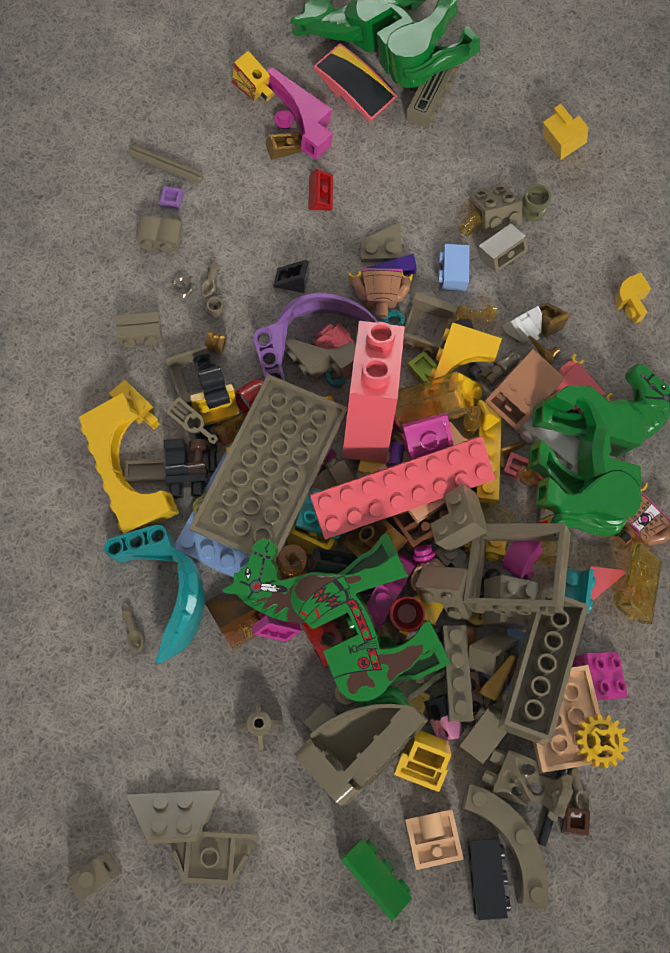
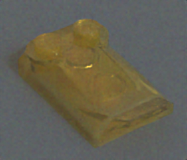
(641, 584)

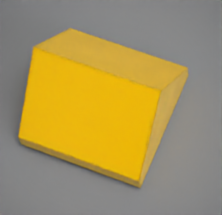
(488, 415)

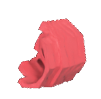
(332, 336)

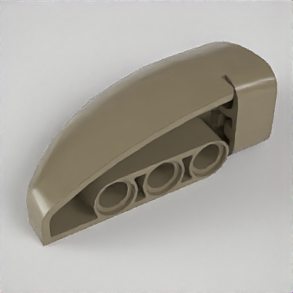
(358, 747)

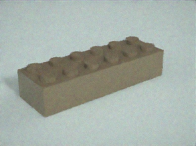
(543, 671)

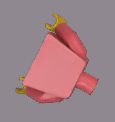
(577, 376)

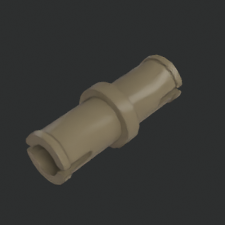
(500, 368)

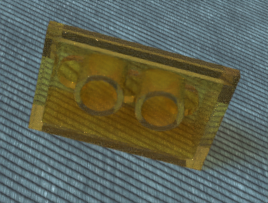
(430, 399)

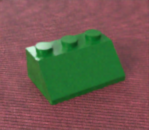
(377, 878)

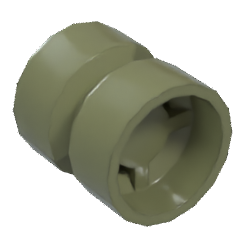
(535, 202)

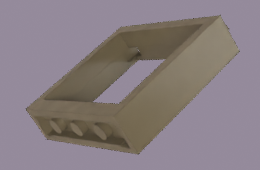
(518, 532)

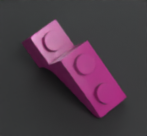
(386, 594)

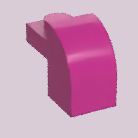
(521, 557)

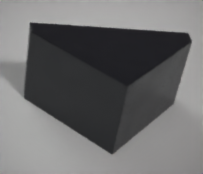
(292, 276)

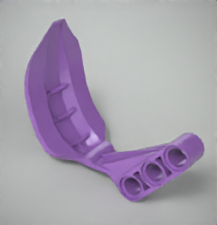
(301, 307)

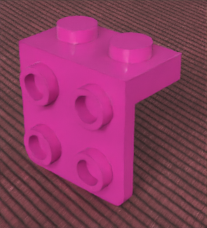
(605, 674)

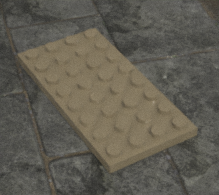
(269, 467)

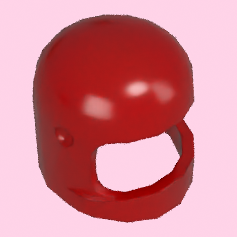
(249, 392)
(407, 614)

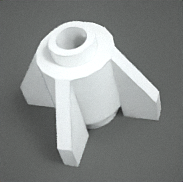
(525, 325)

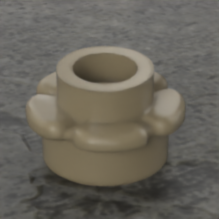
(211, 303)

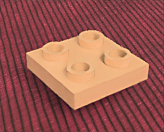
(433, 839)

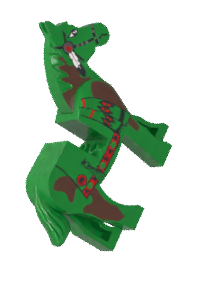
(359, 662)

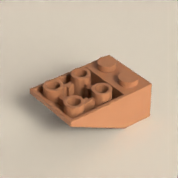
(524, 388)

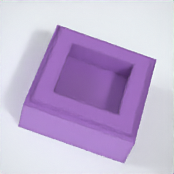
(171, 197)

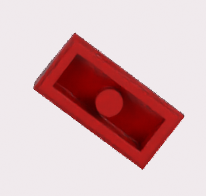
(320, 191)

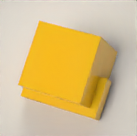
(564, 133)
(424, 761)

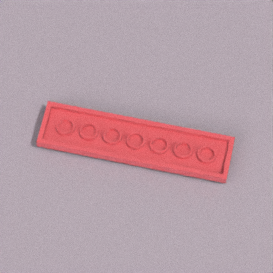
(401, 487)

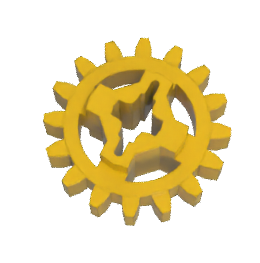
(610, 736)

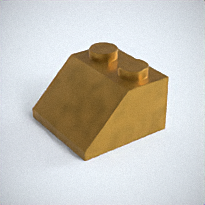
(366, 537)

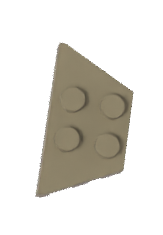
(173, 815)
(214, 857)

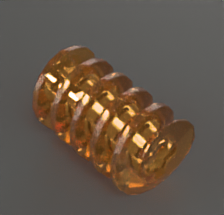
(295, 554)

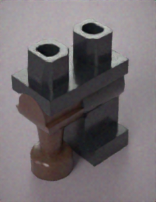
(182, 473)

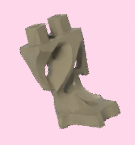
(555, 791)

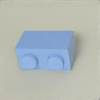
(455, 267)

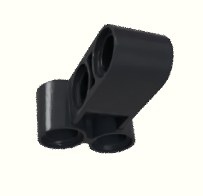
(211, 381)

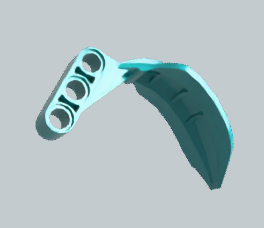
(191, 595)

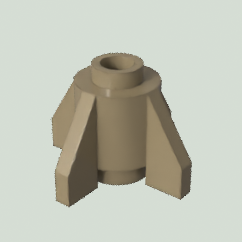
(264, 730)

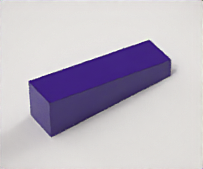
(406, 263)

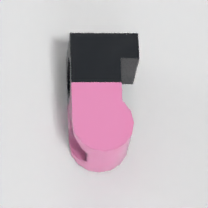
(438, 716)

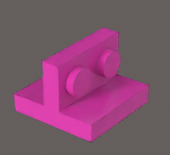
(427, 435)

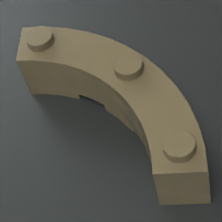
(519, 839)

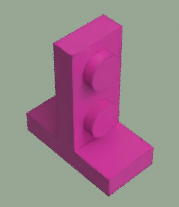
(275, 628)

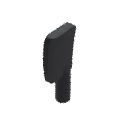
(211, 448)

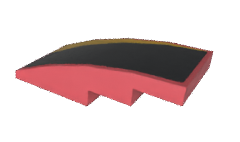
(354, 82)

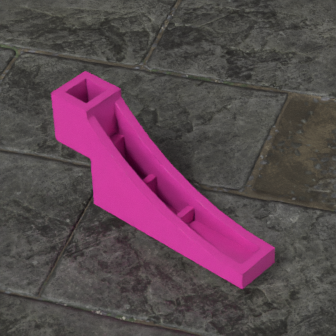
(308, 112)

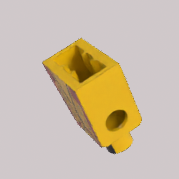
(251, 77)

